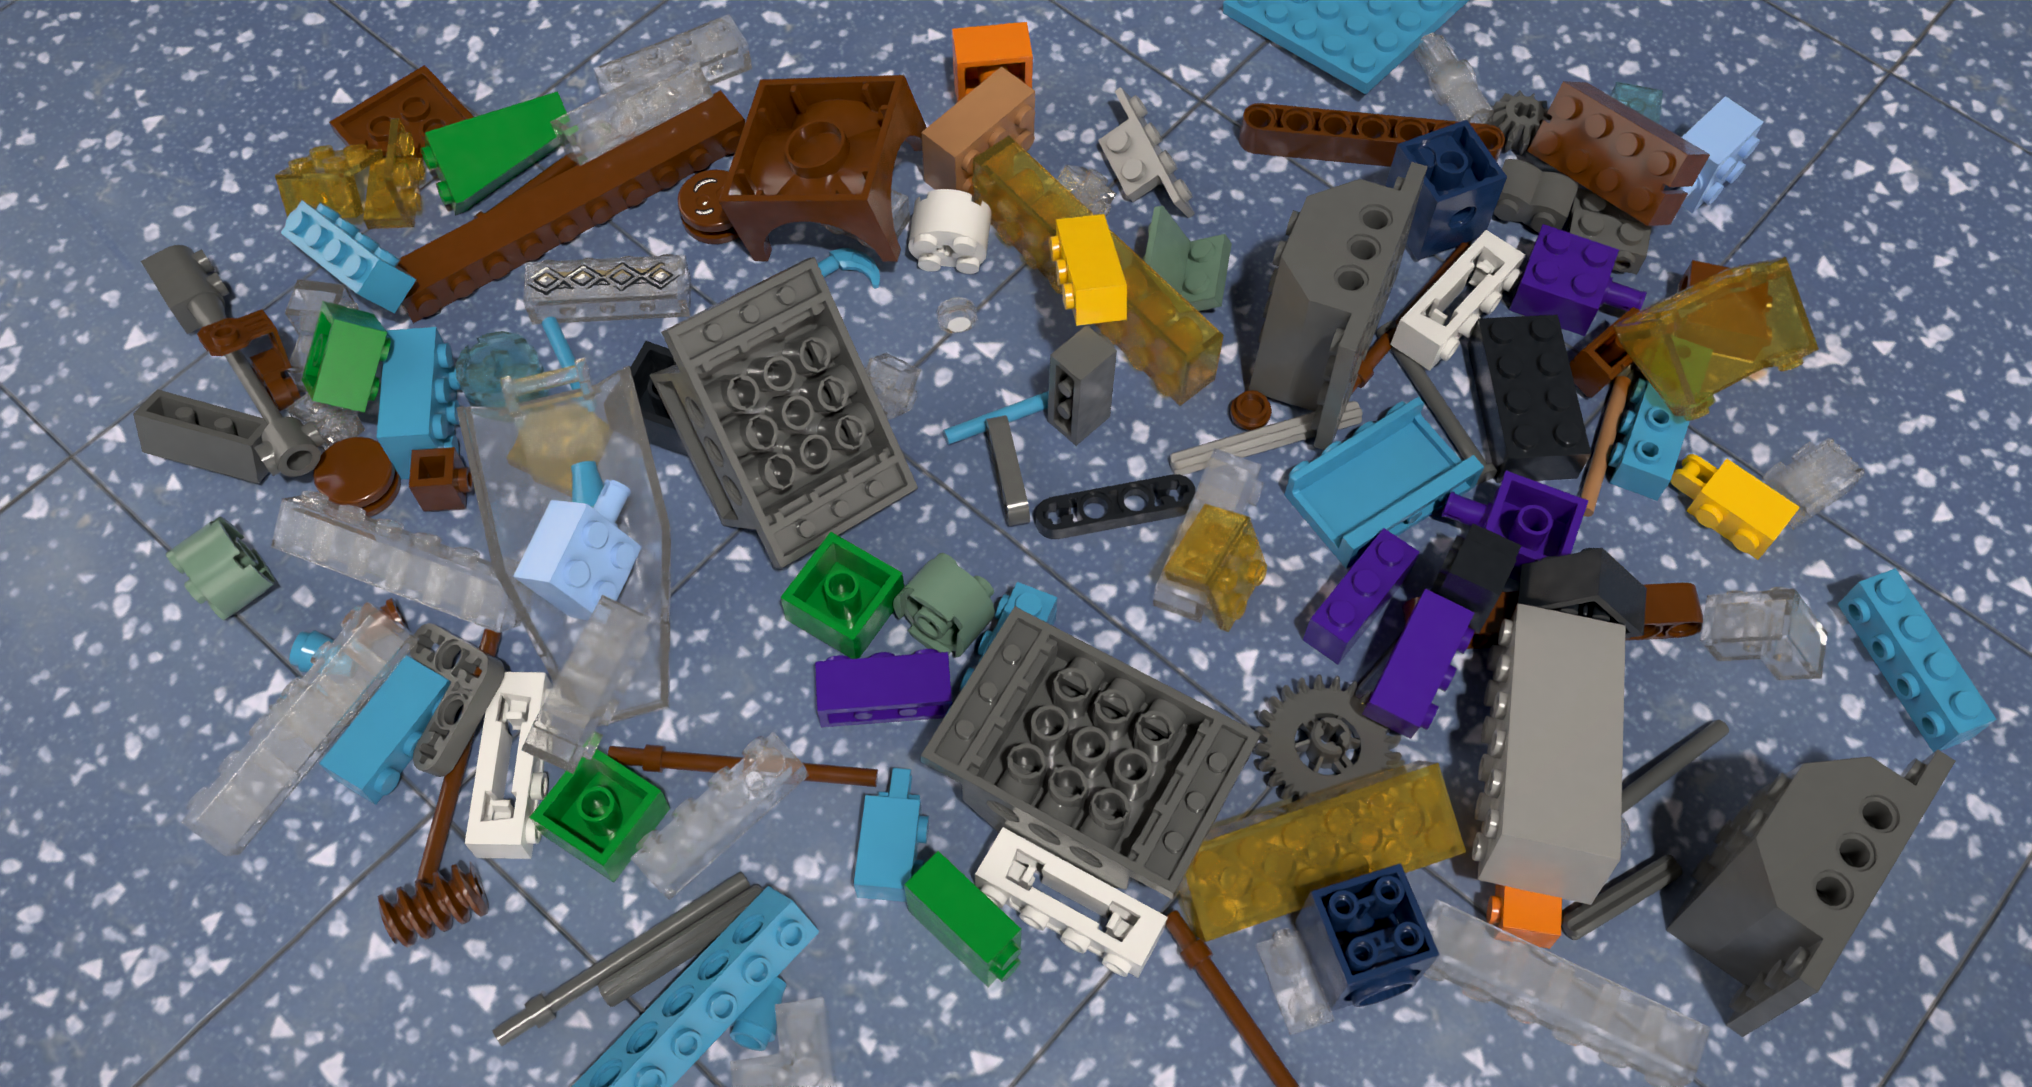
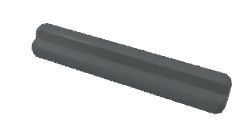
(1621, 897)

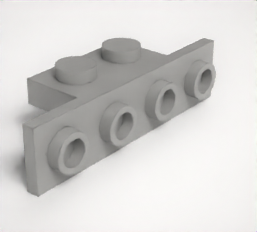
(1138, 158)

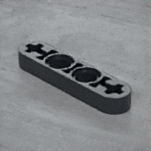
(1113, 500)

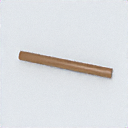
(1605, 443)

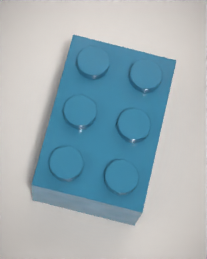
(417, 396)

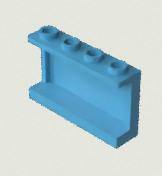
(1377, 480)

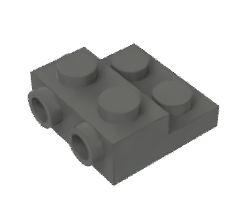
(1607, 224)

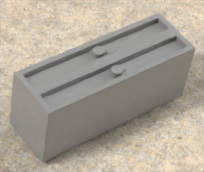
(1552, 755)

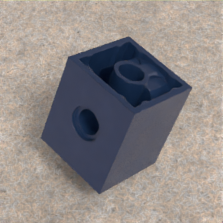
(1457, 189)
(1366, 938)

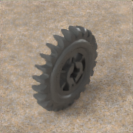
(1340, 714)

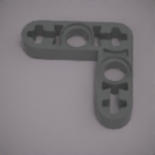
(434, 750)

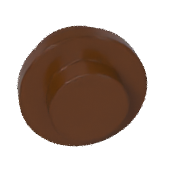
(1251, 410)

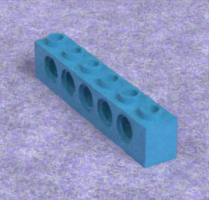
(706, 997)

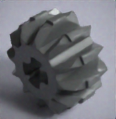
(1519, 119)

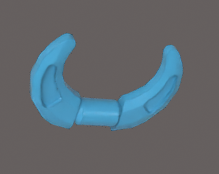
(851, 260)

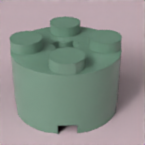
(221, 568)
(946, 605)

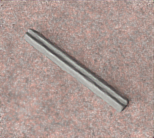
(1257, 440)

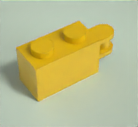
(1734, 503)

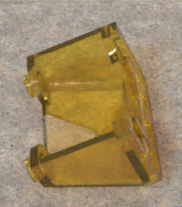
(1719, 334)

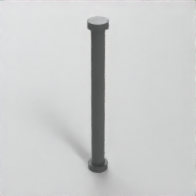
(1439, 407)

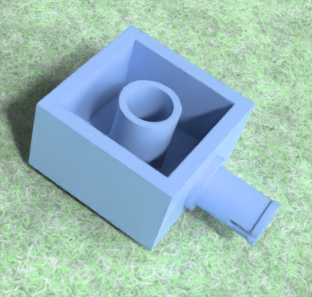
(1729, 137)
(580, 553)

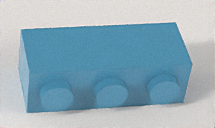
(386, 731)

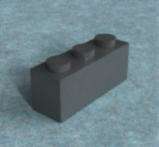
(1081, 384)
(201, 435)

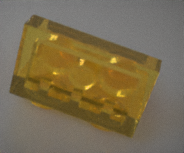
(326, 178)
(394, 183)
(1220, 559)

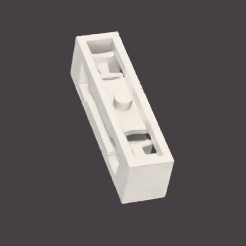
(1422, 329)
(493, 823)
(1131, 921)

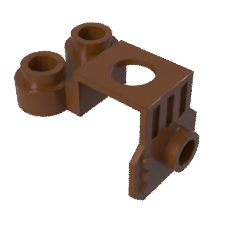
(237, 333)

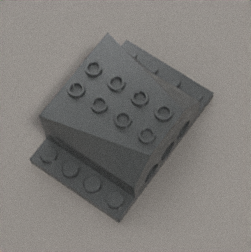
(1332, 294)
(782, 414)
(1089, 756)
(1800, 876)

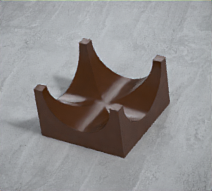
(822, 157)

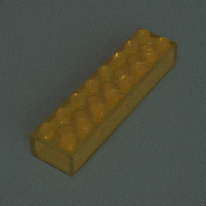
(1161, 327)

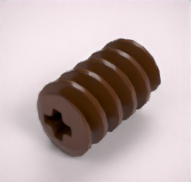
(433, 906)

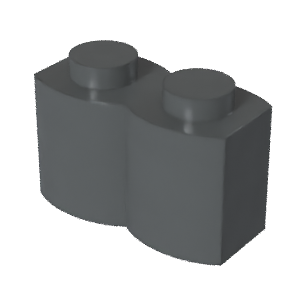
(1535, 196)

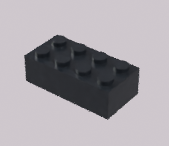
(1528, 397)

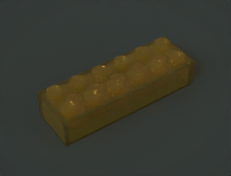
(1281, 855)

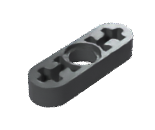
(1007, 470)

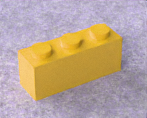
(1089, 270)

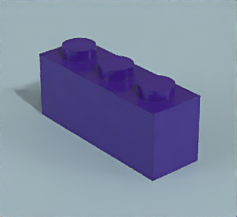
(1360, 596)
(1420, 665)
(883, 688)

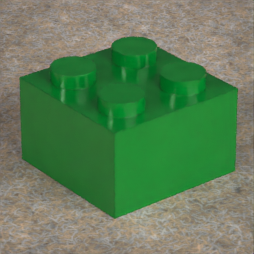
(345, 357)
(842, 596)
(600, 813)

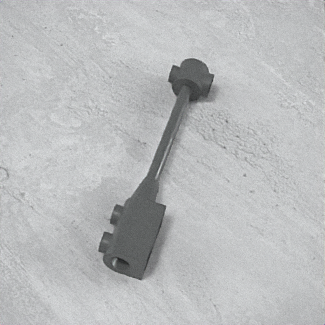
(197, 302)

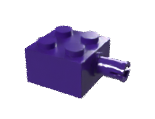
(1572, 280)
(1527, 514)

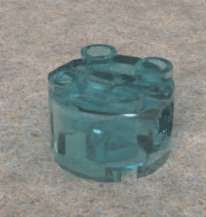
(489, 360)

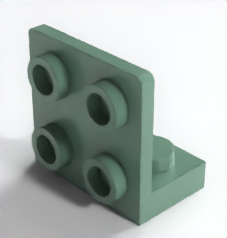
(1191, 267)

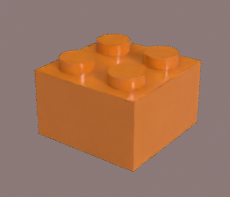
(985, 49)

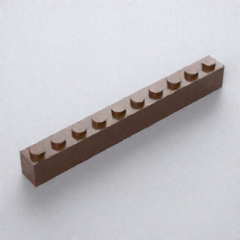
(568, 205)

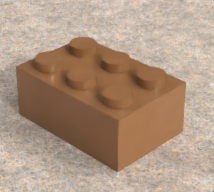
(974, 124)

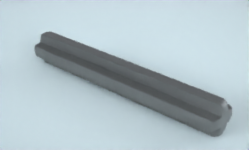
(674, 950)

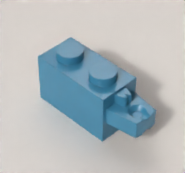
(890, 840)

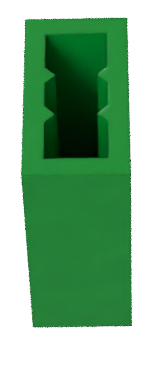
(964, 920)

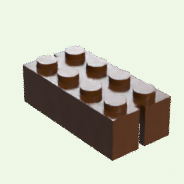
(1617, 153)

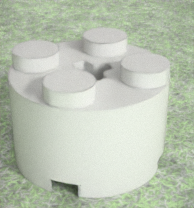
(949, 231)

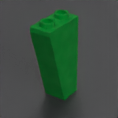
(490, 149)

